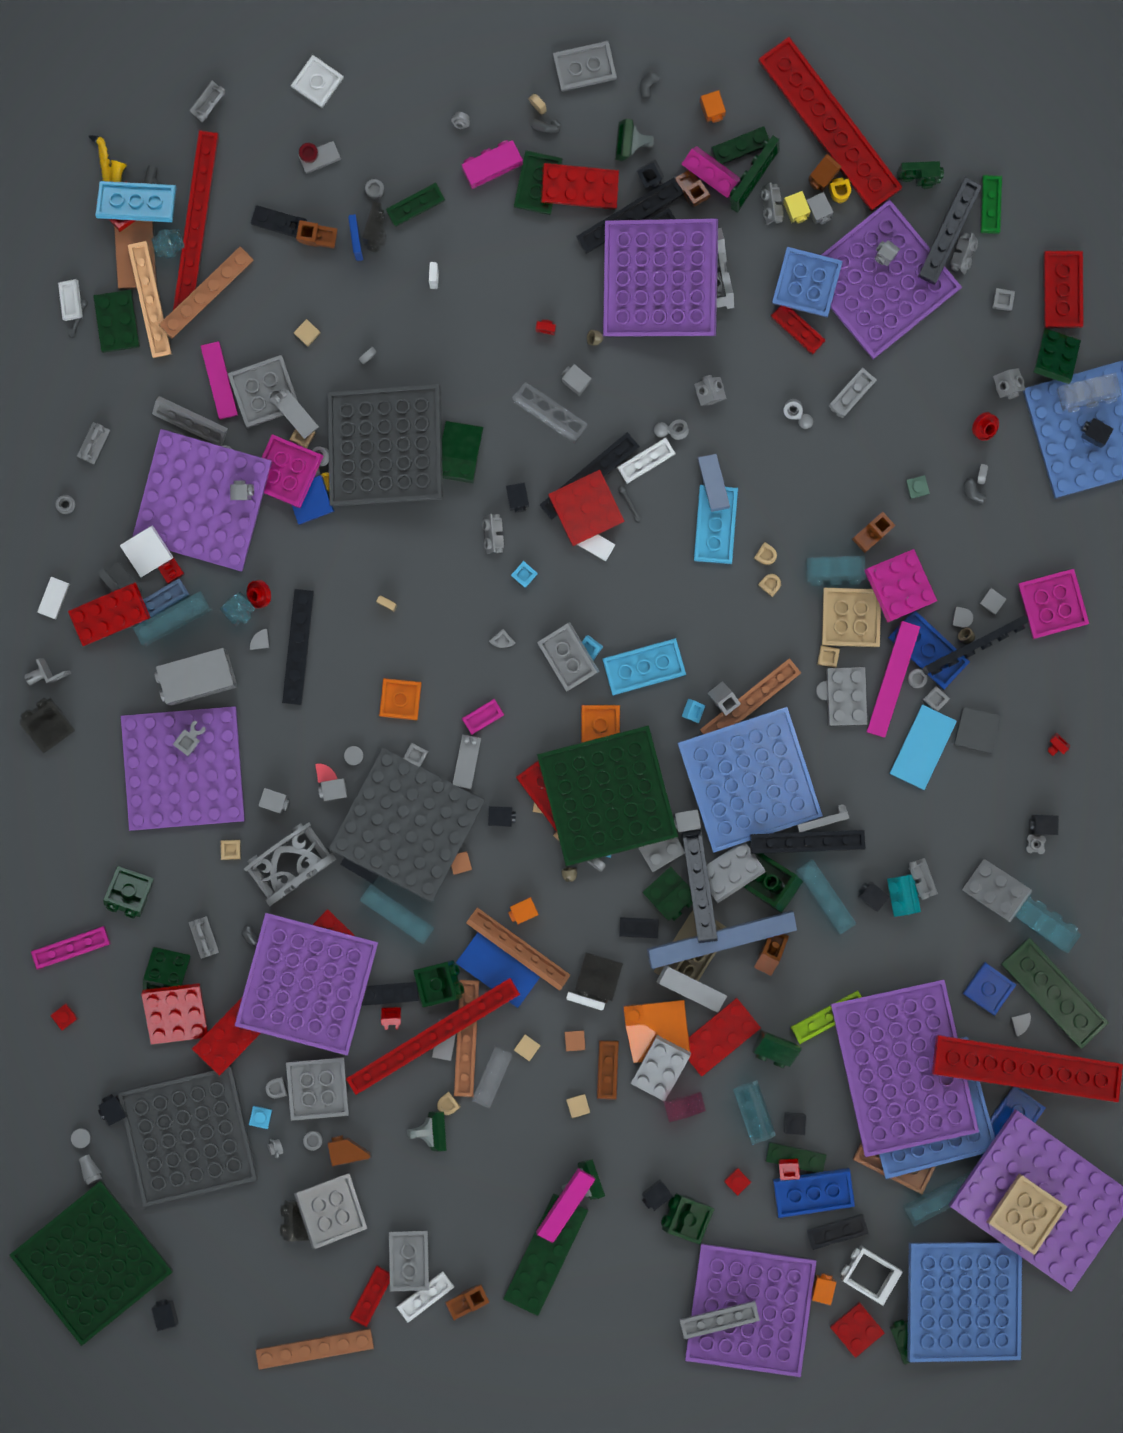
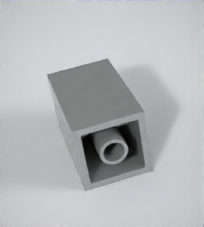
(195, 677)

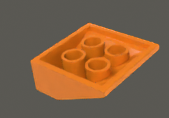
(653, 1019)

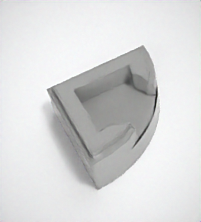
(260, 640)
(502, 640)
(1021, 1023)

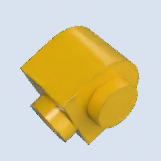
(840, 190)

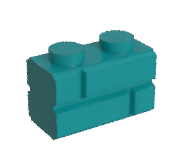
(903, 895)

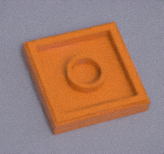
(400, 699)
(599, 721)

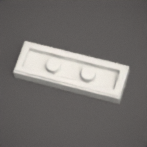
(646, 460)
(423, 1299)

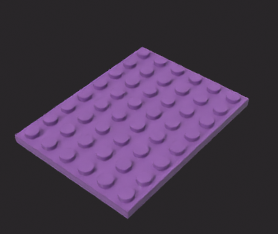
(889, 1064)
(1090, 1195)

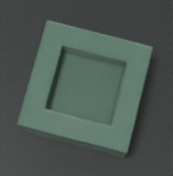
(917, 487)

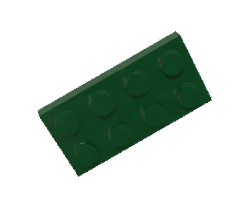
(750, 178)

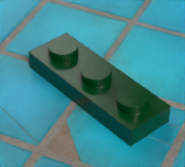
(740, 146)
(415, 204)
(807, 1159)

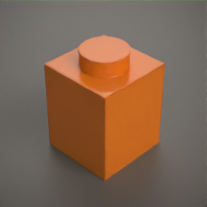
(713, 107)
(523, 911)
(823, 1288)

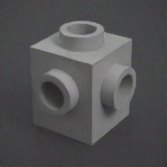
(1009, 383)
(710, 390)

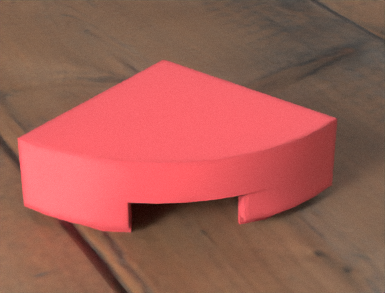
(325, 773)

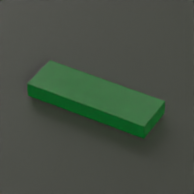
(991, 204)

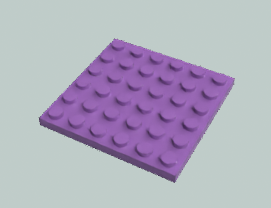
(660, 277)
(879, 300)
(191, 499)
(179, 789)
(306, 984)
(783, 1301)

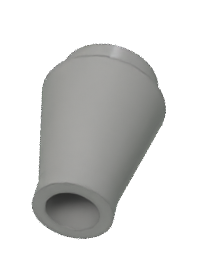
(89, 1170)

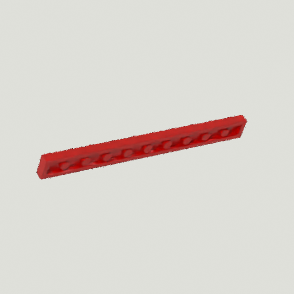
(196, 215)
(433, 1036)

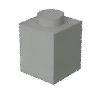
(820, 209)
(576, 379)
(724, 698)
(333, 790)
(274, 801)
(687, 820)

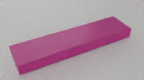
(219, 380)
(70, 947)
(565, 1205)

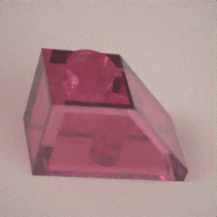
(684, 1106)

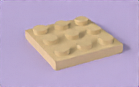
(850, 617)
(1026, 1214)

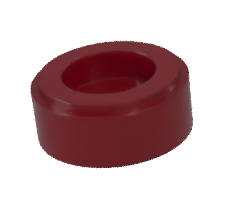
(308, 152)

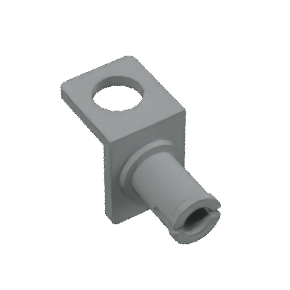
(44, 672)

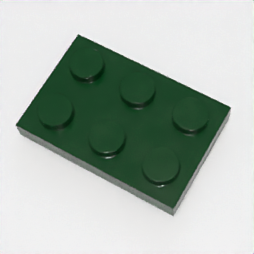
(530, 182)
(116, 321)
(1057, 356)

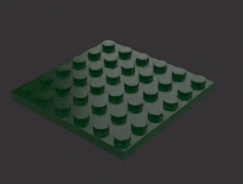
(607, 795)
(91, 1263)

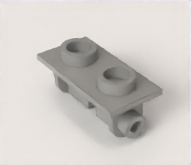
(207, 101)
(770, 194)
(967, 244)
(93, 443)
(491, 525)
(923, 878)
(203, 937)

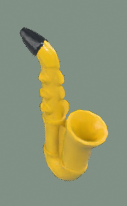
(112, 173)

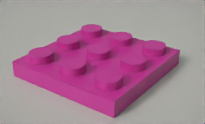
(290, 470)
(900, 585)
(1053, 603)

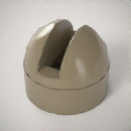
(594, 337)
(966, 631)
(569, 874)

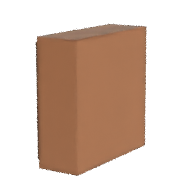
(461, 863)
(575, 1040)

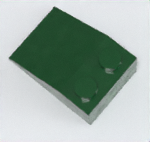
(460, 451)
(774, 886)
(775, 1048)

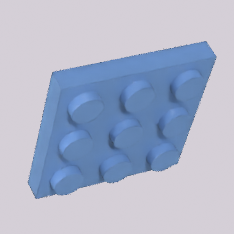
(807, 282)

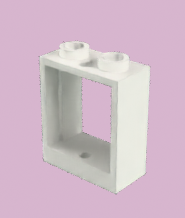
(886, 1287)

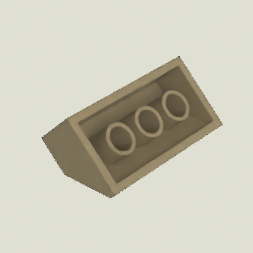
(695, 966)

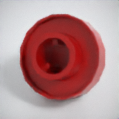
(985, 426)
(258, 594)

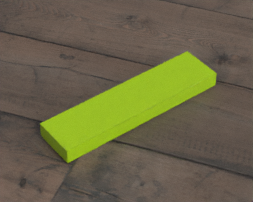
(818, 1022)

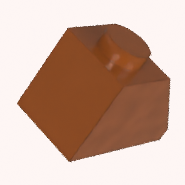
(824, 173)
(771, 953)
(346, 1151)

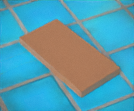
(134, 233)
(915, 1180)

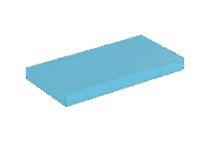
(136, 201)
(715, 529)
(644, 666)
(923, 747)

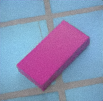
(483, 716)

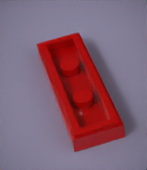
(798, 328)
(371, 1296)

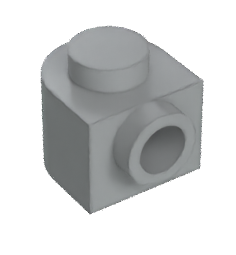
(886, 252)
(241, 491)

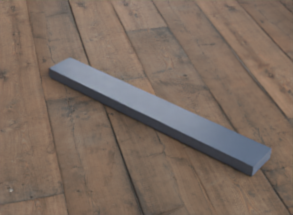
(727, 938)

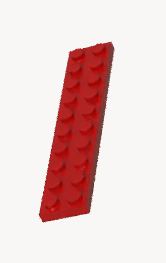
(830, 123)
(225, 1040)
(1027, 1068)

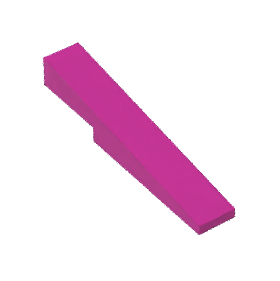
(893, 678)

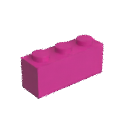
(491, 163)
(711, 171)

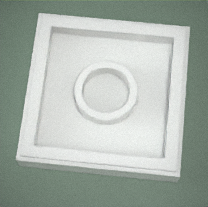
(317, 81)
(146, 551)

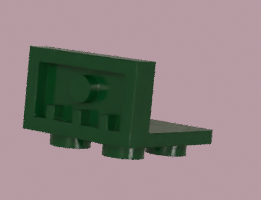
(165, 969)

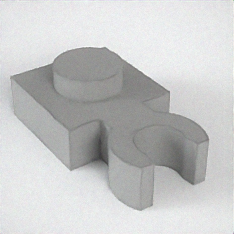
(187, 740)

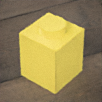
(797, 207)

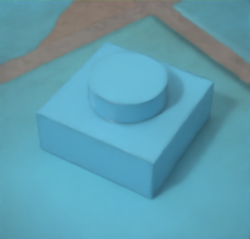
(524, 574)
(592, 646)
(693, 711)
(260, 1117)

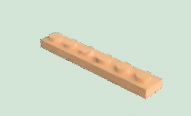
(149, 298)

